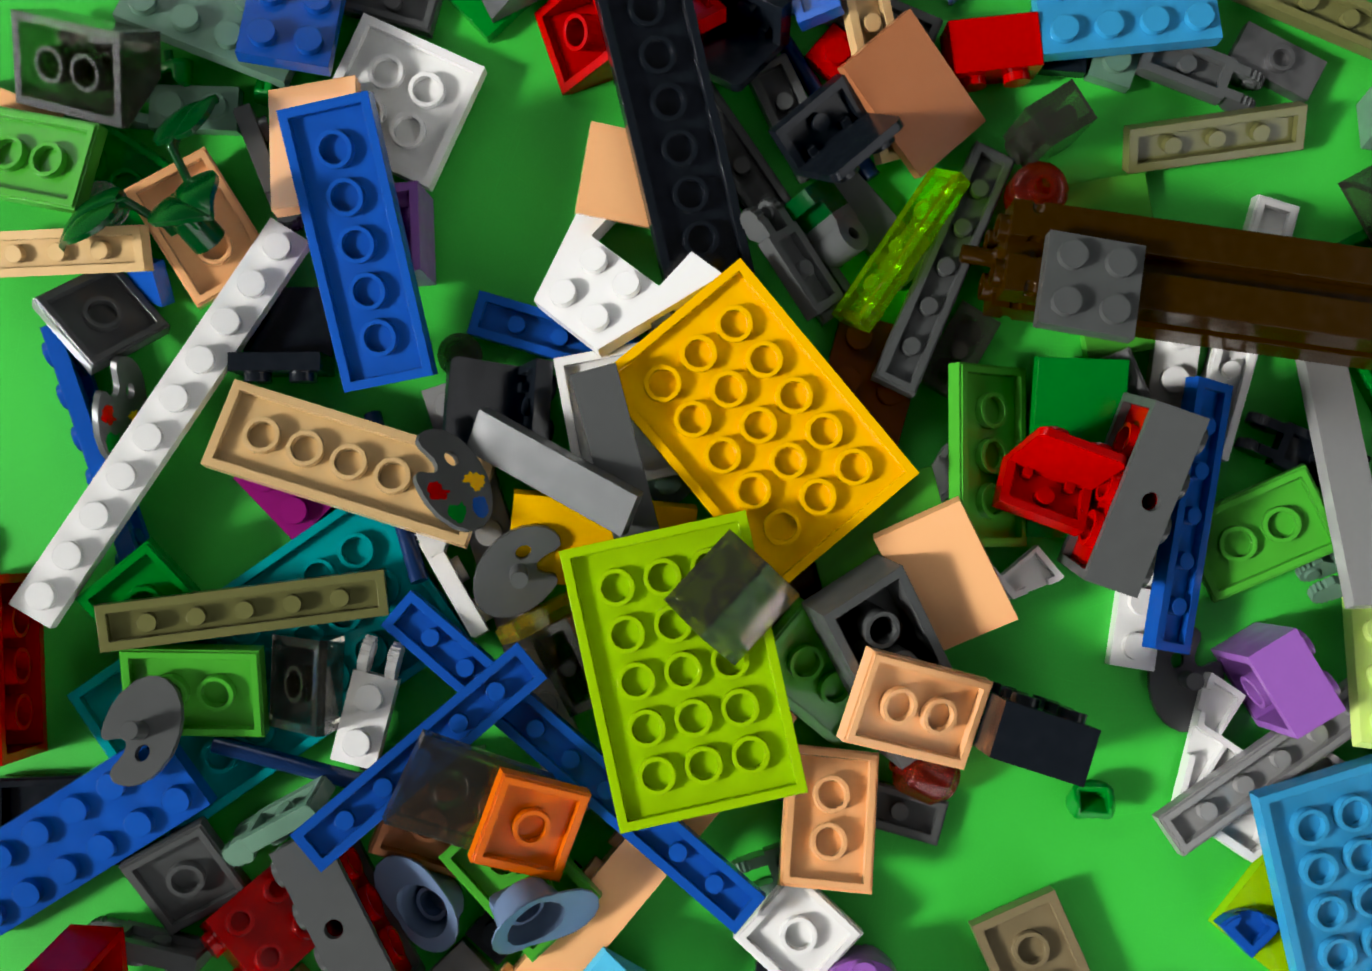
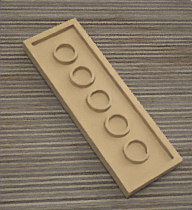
(326, 458)

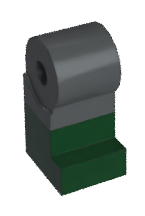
(828, 223)

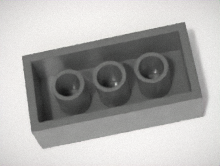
(873, 609)

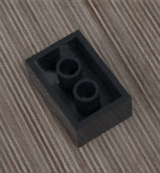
(1036, 735)

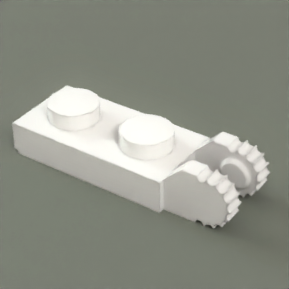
(452, 576)
(368, 706)

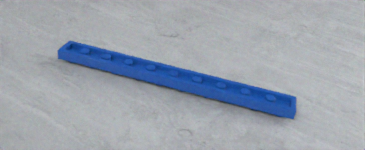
(576, 761)

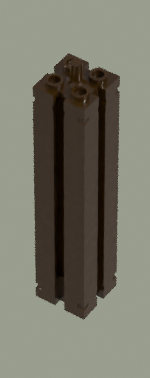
(1200, 282)

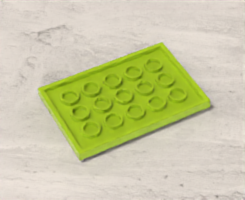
(670, 712)

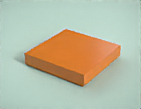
(529, 824)

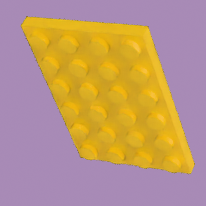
(760, 422)

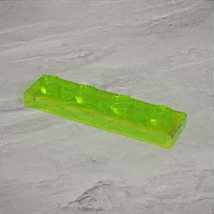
(901, 249)

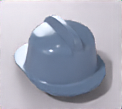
(421, 900)
(538, 913)

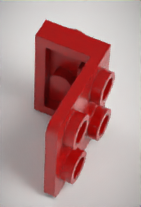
(1053, 478)
(257, 929)

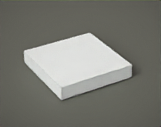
(798, 931)

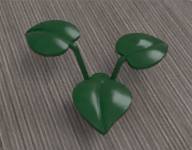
(184, 212)

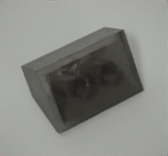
(84, 65)

